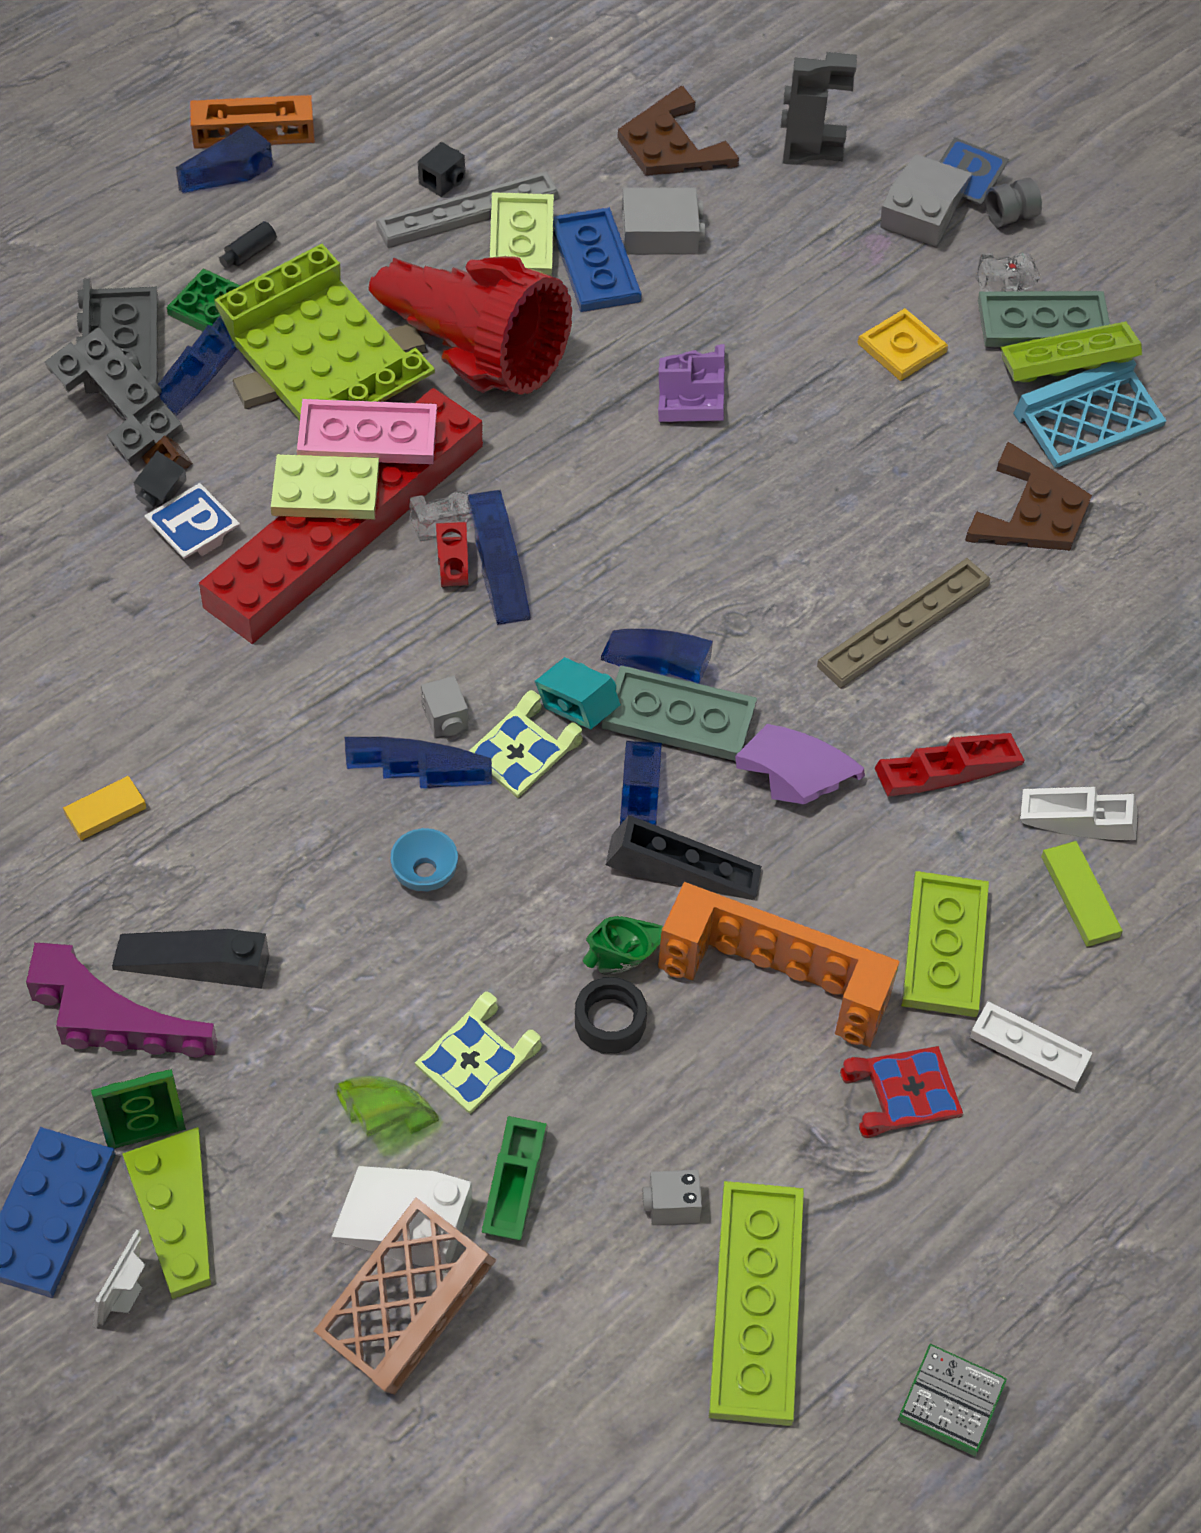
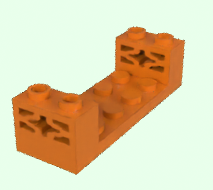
(771, 941)

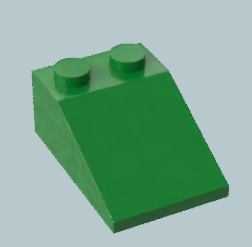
(139, 1109)

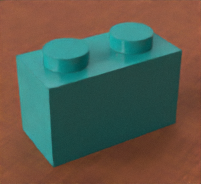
(578, 692)

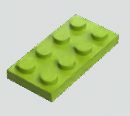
(1071, 351)
(945, 944)

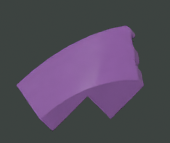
(692, 386)
(797, 764)

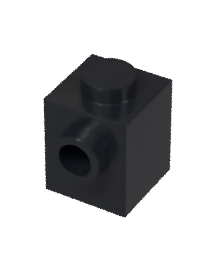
(441, 169)
(159, 481)

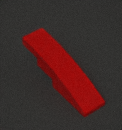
(949, 765)

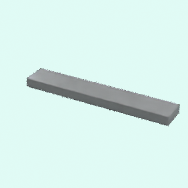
(456, 211)

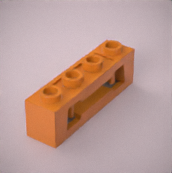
(259, 113)

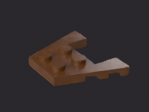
(661, 144)
(1046, 513)

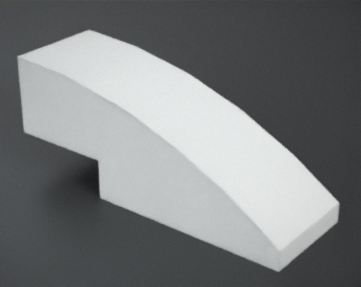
(1081, 812)

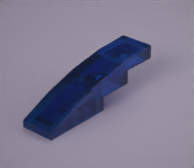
(197, 366)
(498, 557)
(431, 762)

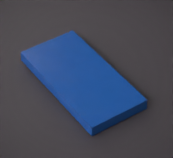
(595, 259)

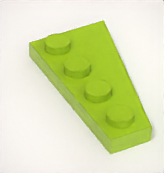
(172, 1201)

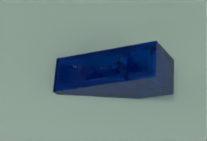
(227, 162)

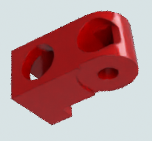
(452, 554)

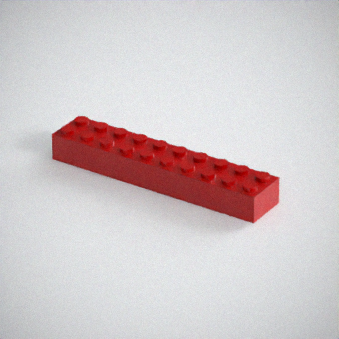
(301, 553)

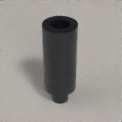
(248, 245)

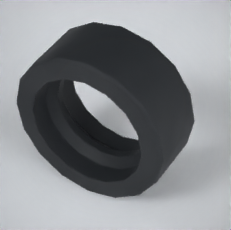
(615, 989)

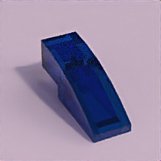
(659, 652)
(641, 781)

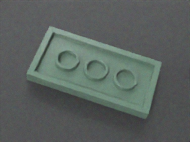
(1034, 315)
(681, 713)

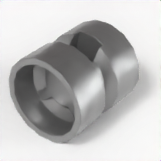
(1013, 202)

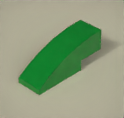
(514, 1178)

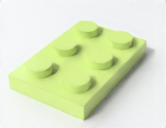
(523, 229)
(325, 486)

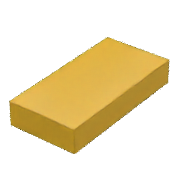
(104, 808)

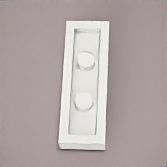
(1031, 1045)

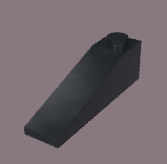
(675, 859)
(197, 955)

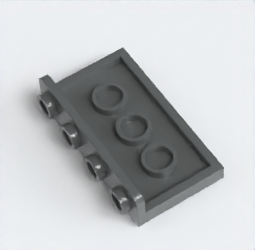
(126, 318)

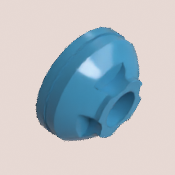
(420, 847)

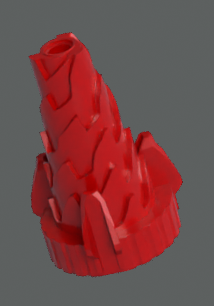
(497, 317)

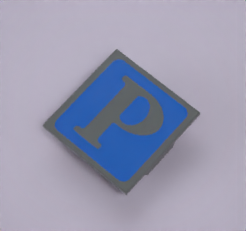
(983, 165)

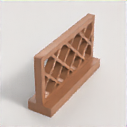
(433, 1316)

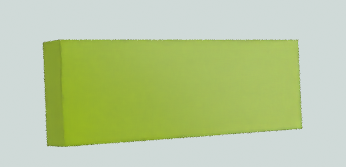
(1081, 893)

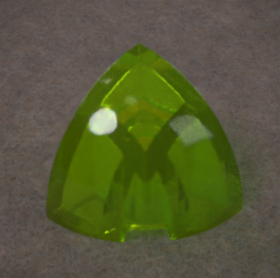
(383, 1102)

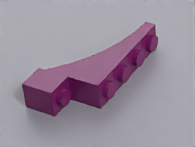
(100, 1017)

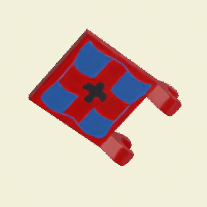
(909, 1087)

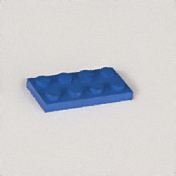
(49, 1209)

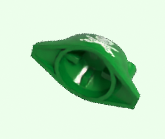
(621, 944)

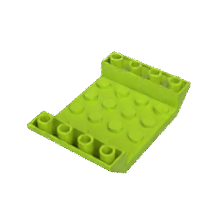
(316, 336)

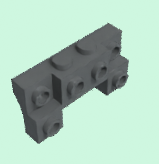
(807, 97)
(125, 389)

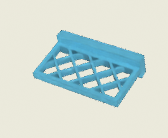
(1073, 392)

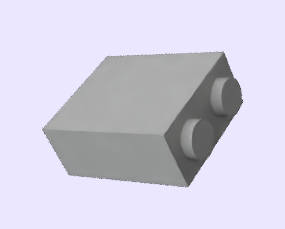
(662, 220)

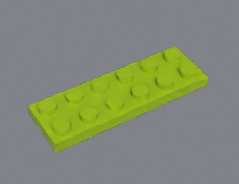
(757, 1304)

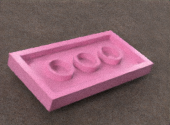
(369, 430)

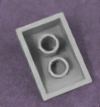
(924, 199)

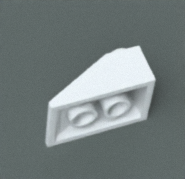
(383, 1195)

